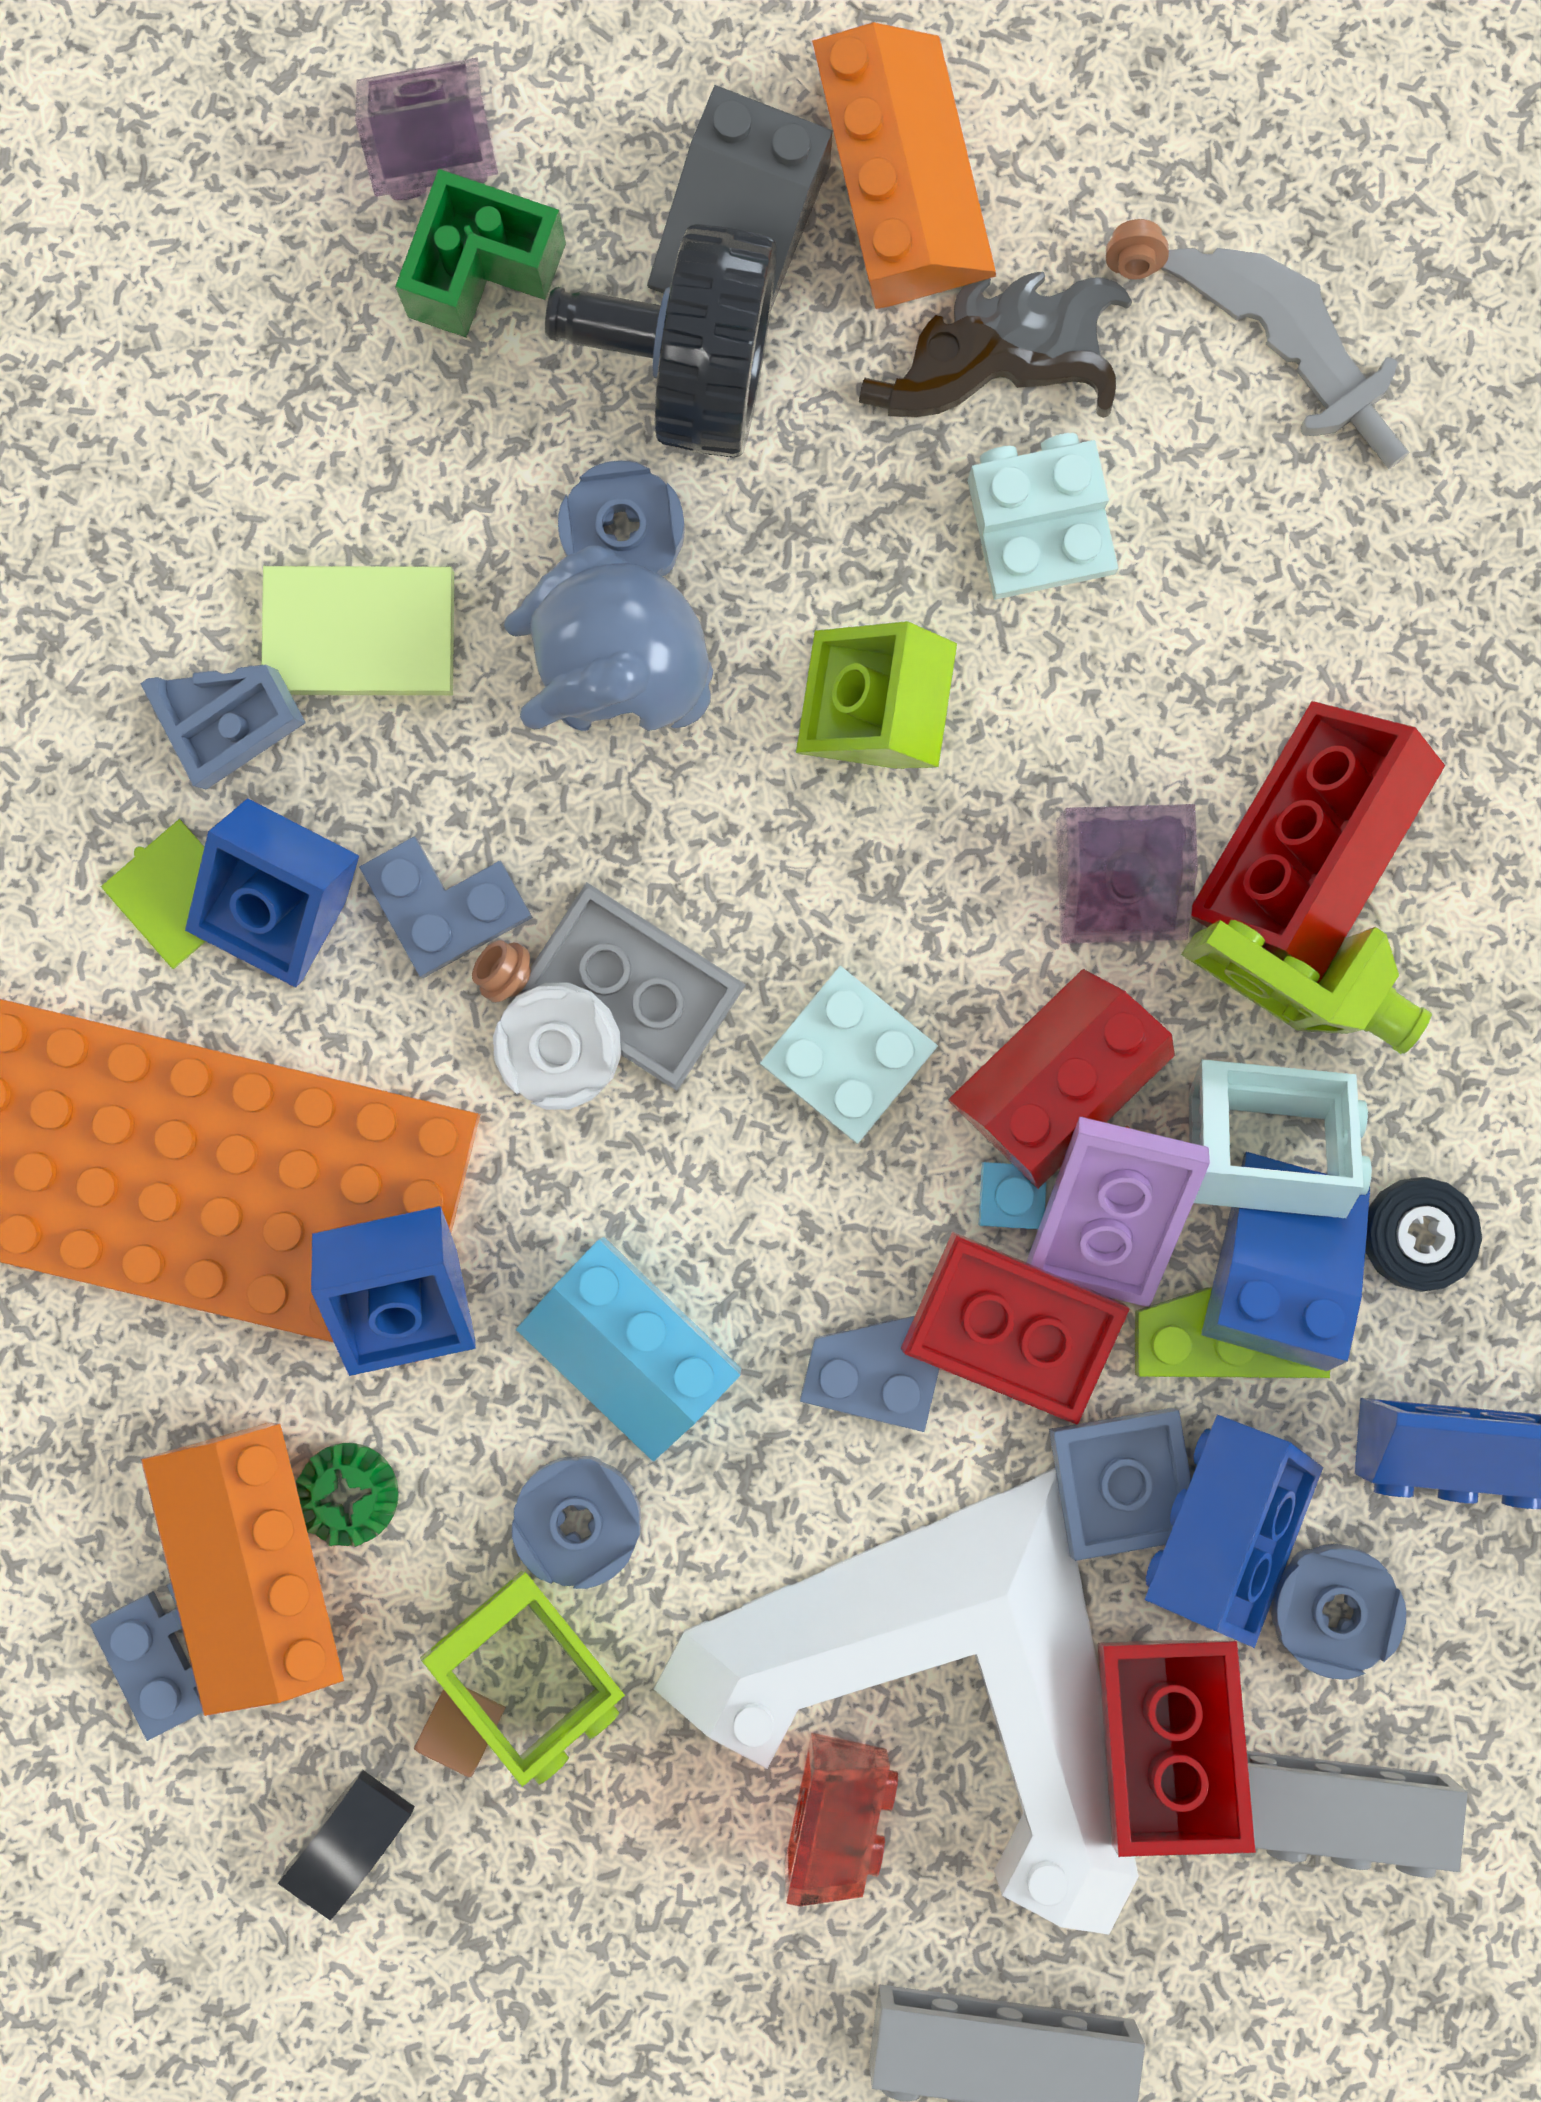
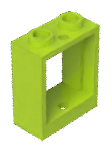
(587, 1717)

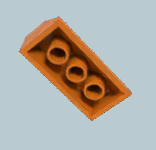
(903, 162)
(242, 1570)

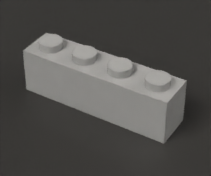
(1356, 1814)
(1000, 2051)

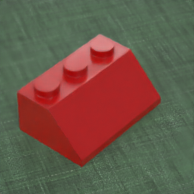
(1067, 1062)
(1175, 1748)

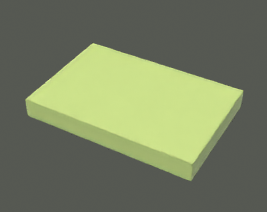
(359, 629)

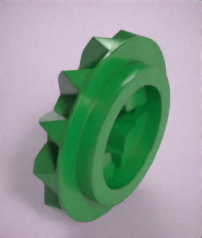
(362, 1469)

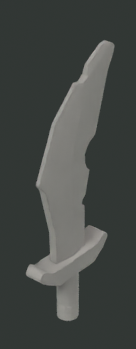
(1298, 332)

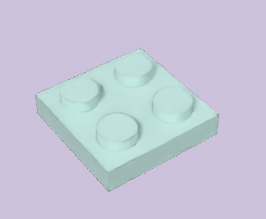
(848, 1054)

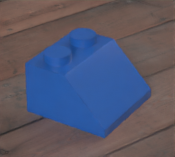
(269, 890)
(391, 1291)

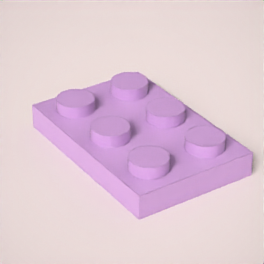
(1118, 1209)

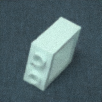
(1289, 1092)

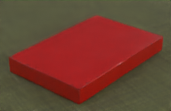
(1014, 1328)

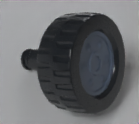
(701, 338)

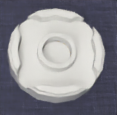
(557, 1045)

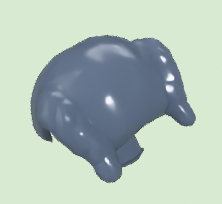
(612, 645)

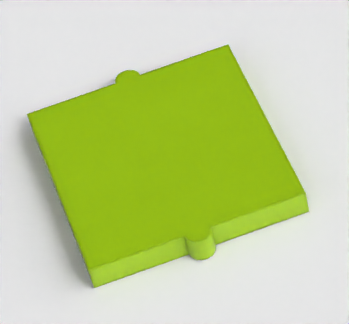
(159, 889)

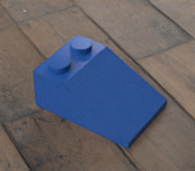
(1289, 1280)

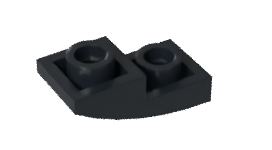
(346, 1845)

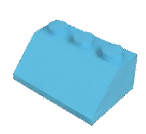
(629, 1349)

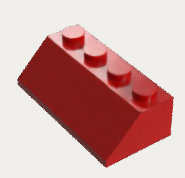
(1320, 832)

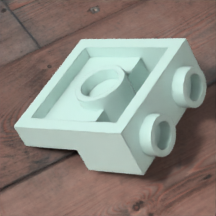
(1042, 516)

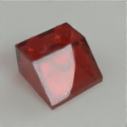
(837, 1821)

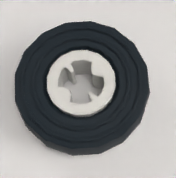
(1451, 1220)

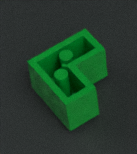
(475, 237)

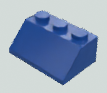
(1450, 1451)
(1233, 1530)

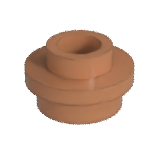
(1137, 249)
(502, 970)

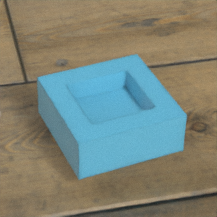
(1009, 1198)

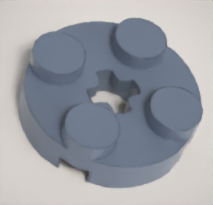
(628, 489)
(569, 1558)
(1357, 1642)

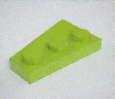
(1172, 1346)

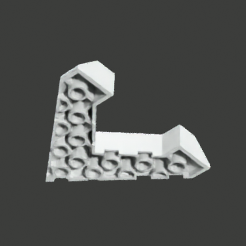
(968, 1585)

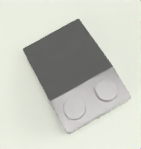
(746, 173)

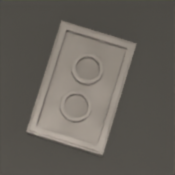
(655, 986)

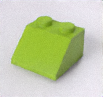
(877, 695)

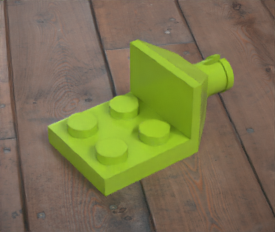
(1348, 999)

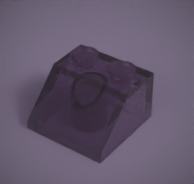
(424, 123)
(1126, 873)

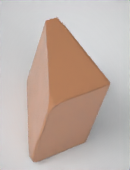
(452, 1738)

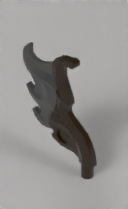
(1011, 337)

